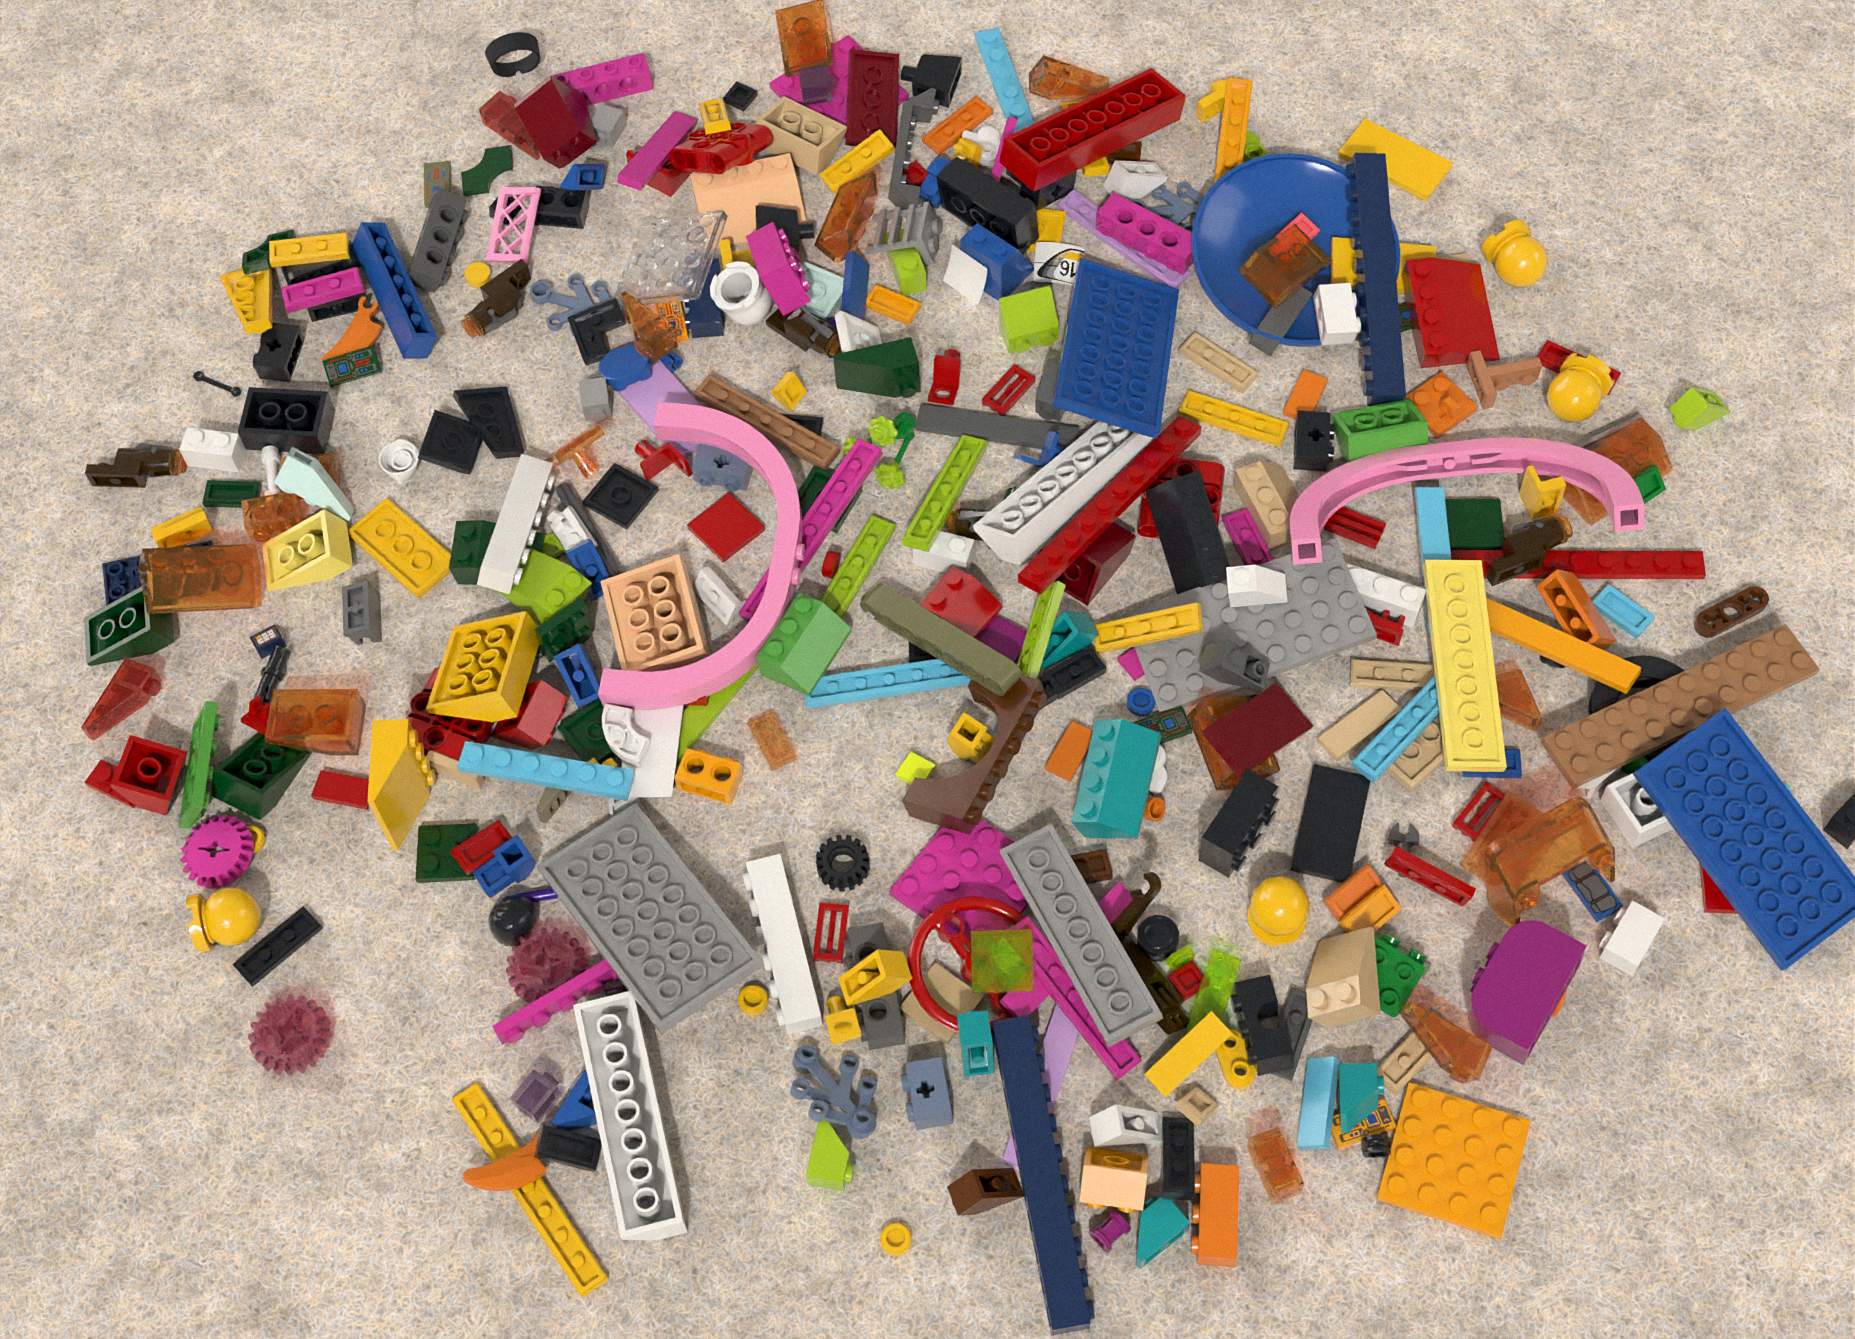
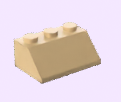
(802, 133)
(1269, 499)

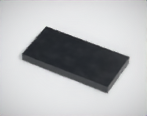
(1330, 824)

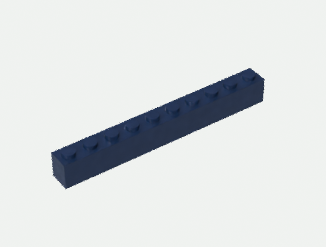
(1376, 279)
(1041, 1177)

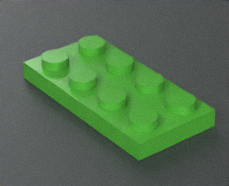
(198, 769)

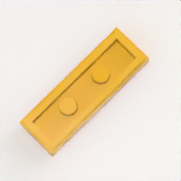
(714, 116)
(857, 161)
(309, 249)
(1188, 1053)

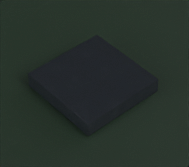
(450, 443)
(620, 496)

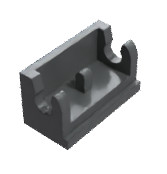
(361, 612)

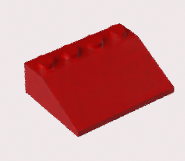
(1448, 311)

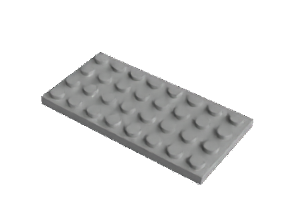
(1316, 622)
(649, 917)

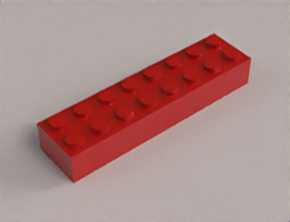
(1091, 129)

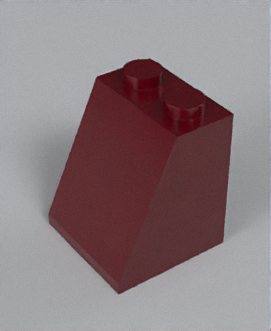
(557, 121)
(1097, 564)

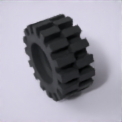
(842, 847)

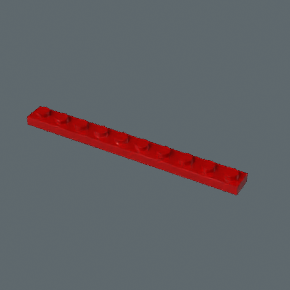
(1109, 505)
(1604, 564)

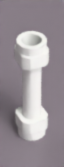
(270, 458)

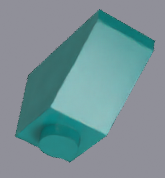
(1069, 636)
(975, 1043)
(1358, 1093)
(1158, 1228)

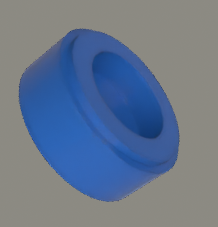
(1140, 702)

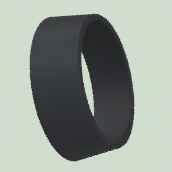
(509, 43)

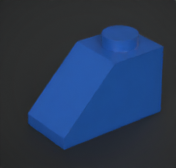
(579, 674)

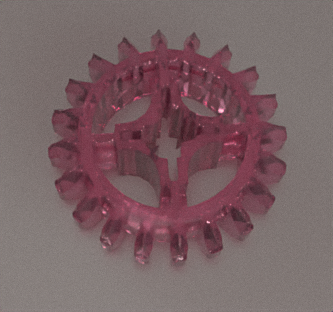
(523, 966)
(285, 1056)

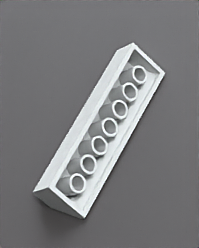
(1058, 492)
(629, 1119)

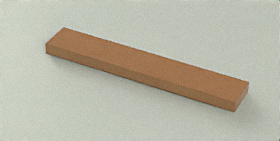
(768, 422)

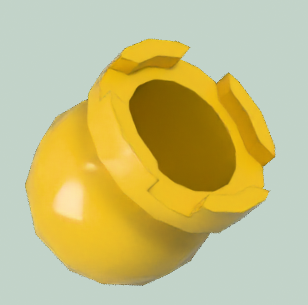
(1516, 255)
(1579, 388)
(1278, 911)
(225, 918)

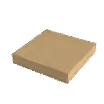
(949, 994)

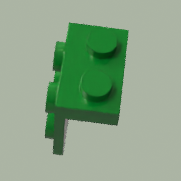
(1397, 972)

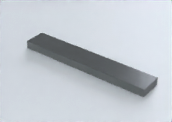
(991, 427)

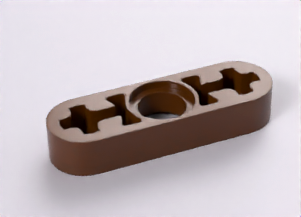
(1737, 602)

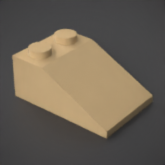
(1344, 979)

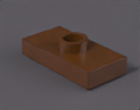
(1093, 866)

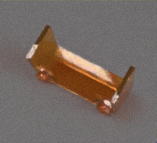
(1541, 851)

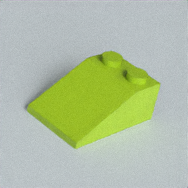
(547, 586)

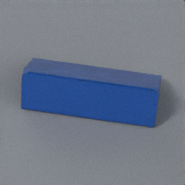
(584, 177)

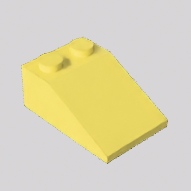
(308, 552)

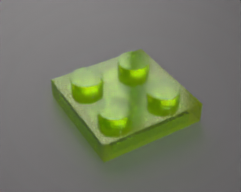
(1002, 961)

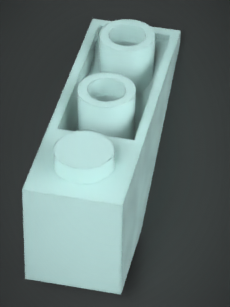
(309, 480)

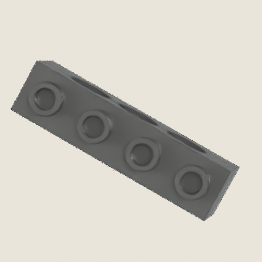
(442, 207)
(889, 1029)

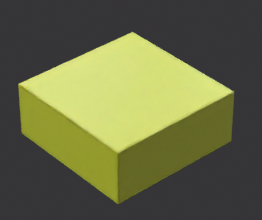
(914, 767)

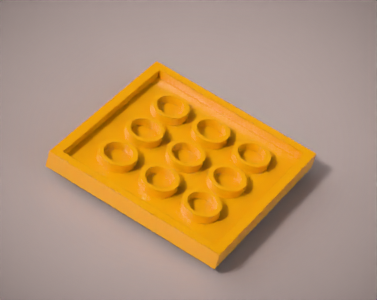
(1454, 1160)

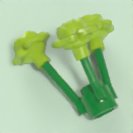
(884, 433)

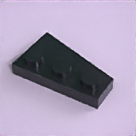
(493, 419)

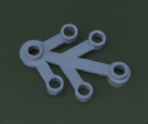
(1179, 209)
(576, 305)
(858, 1120)

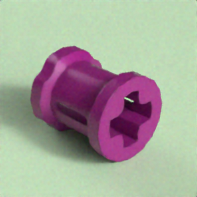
(1109, 1230)

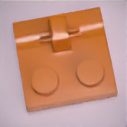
(1442, 404)

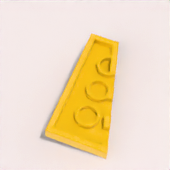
(251, 298)

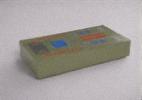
(436, 175)

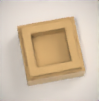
(1197, 1106)

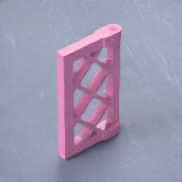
(501, 212)

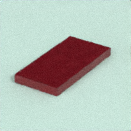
(871, 95)
(1257, 729)

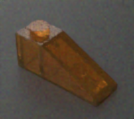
(1064, 81)
(650, 332)
(1448, 1044)

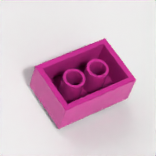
(779, 268)

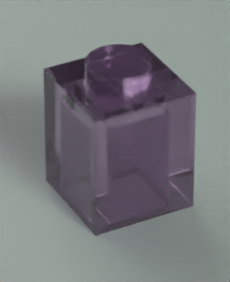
(816, 85)
(536, 1095)

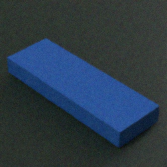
(855, 285)

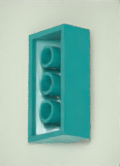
(1116, 780)

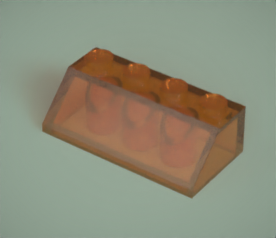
(1632, 450)
(200, 578)

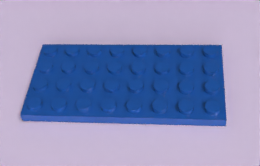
(1116, 348)
(1752, 838)

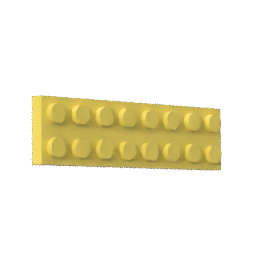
(1464, 666)

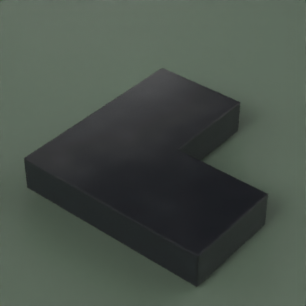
(589, 329)

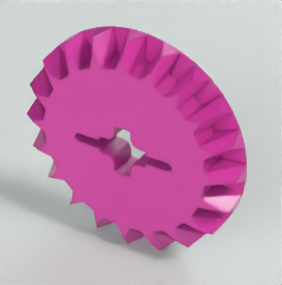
(226, 865)

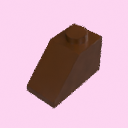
(984, 1190)

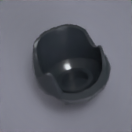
(512, 918)

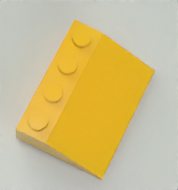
(485, 669)
(397, 778)

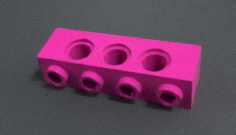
(609, 79)
(1145, 233)

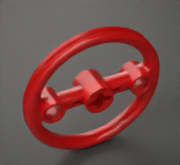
(961, 944)

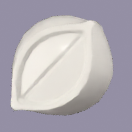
(399, 460)

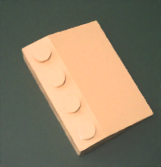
(740, 189)
(655, 617)

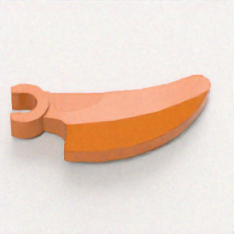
(361, 332)
(509, 1172)

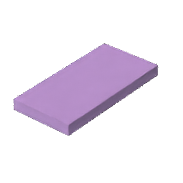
(660, 387)

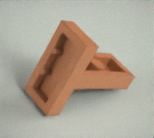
(1499, 377)

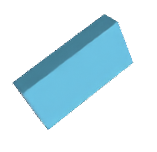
(1623, 611)

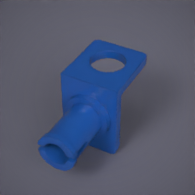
(1049, 451)

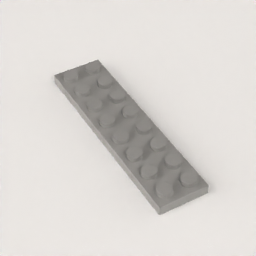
(1080, 935)

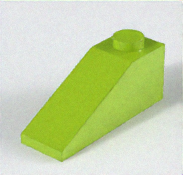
(907, 268)

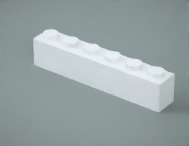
(515, 524)
(783, 944)

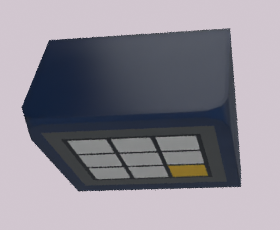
(266, 640)

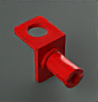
(945, 377)
(659, 459)

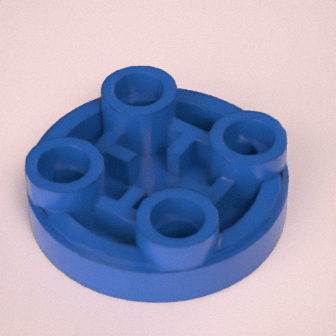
(624, 367)

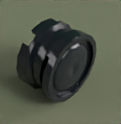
(1158, 937)

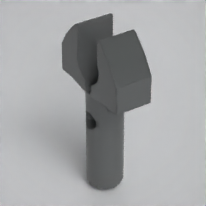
(1397, 840)

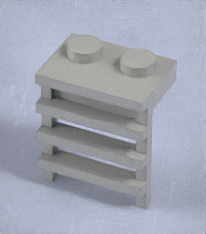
(920, 231)

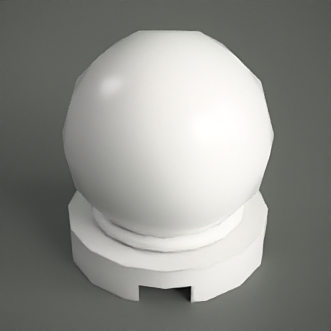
(741, 294)

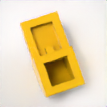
(1212, 104)
(969, 739)

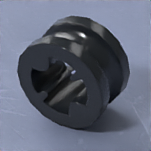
(1376, 1146)

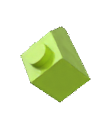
(1697, 409)
(829, 1160)

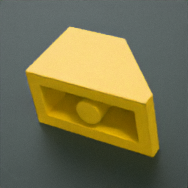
(875, 976)

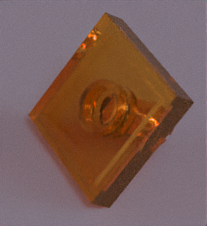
(577, 451)

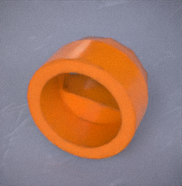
(1154, 809)

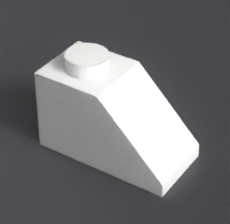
(1134, 179)
(1255, 586)
(1125, 1127)

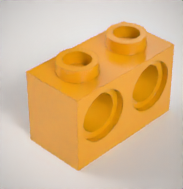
(706, 782)

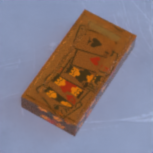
(772, 741)

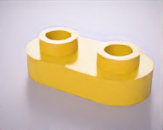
(1234, 1058)

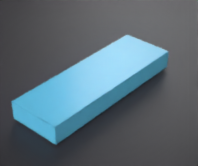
(1318, 1103)

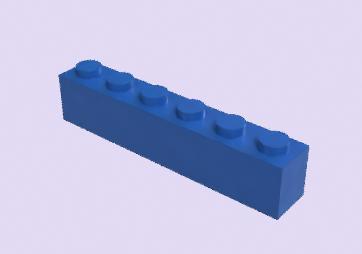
(394, 290)

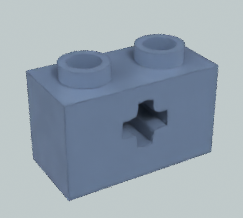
(720, 468)
(929, 1111)

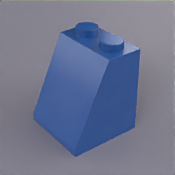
(1004, 263)

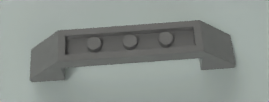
(914, 110)

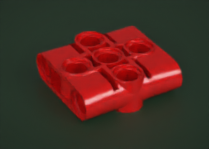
(721, 150)
(1213, 480)
(436, 728)

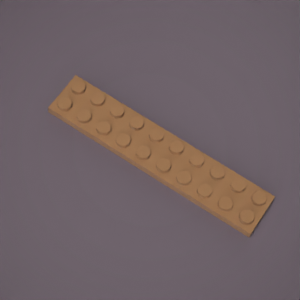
(1678, 706)

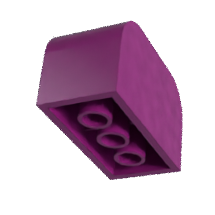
(1522, 986)

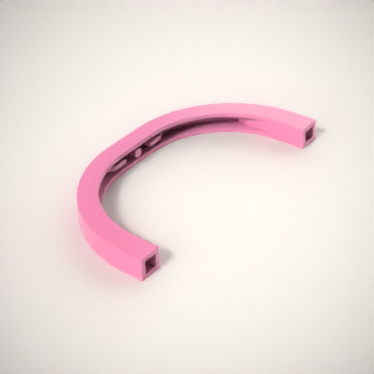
(1457, 458)
(736, 658)

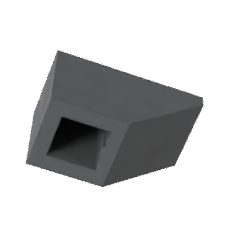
(1234, 665)

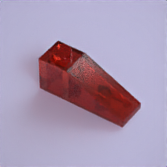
(503, 119)
(124, 695)

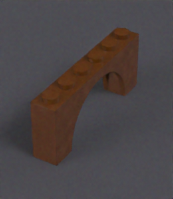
(961, 799)

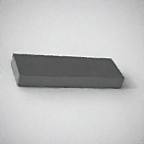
(1279, 321)
(1297, 1024)

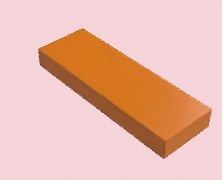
(951, 129)

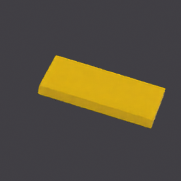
(1407, 163)
(1343, 257)
(401, 547)

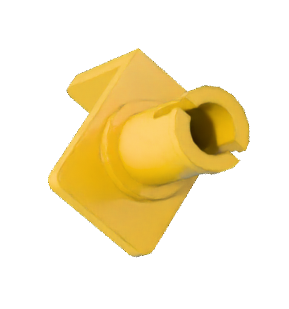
(841, 1022)

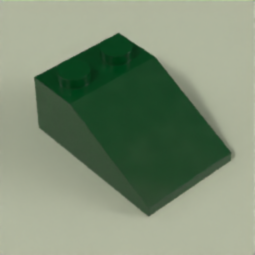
(880, 369)
(470, 547)
(126, 630)
(257, 775)

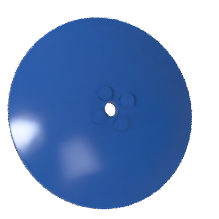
(1252, 208)

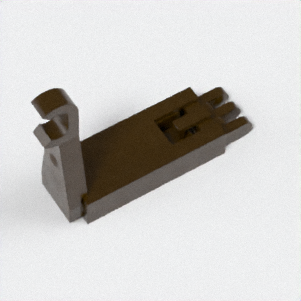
(1161, 990)

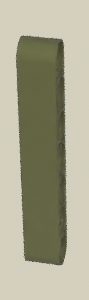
(941, 639)

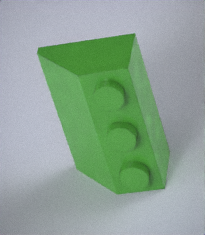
(1379, 429)
(803, 645)

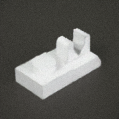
(569, 528)
(717, 595)

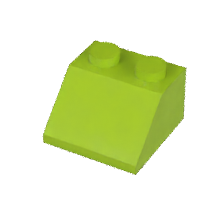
(1028, 320)

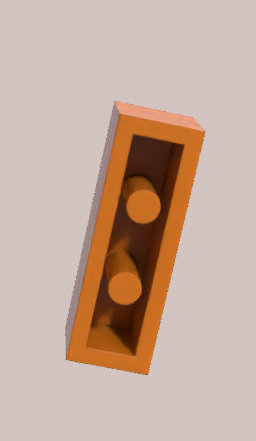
(1575, 609)
(1216, 1215)

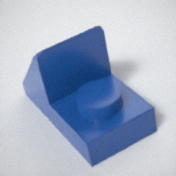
(588, 563)
(574, 1112)

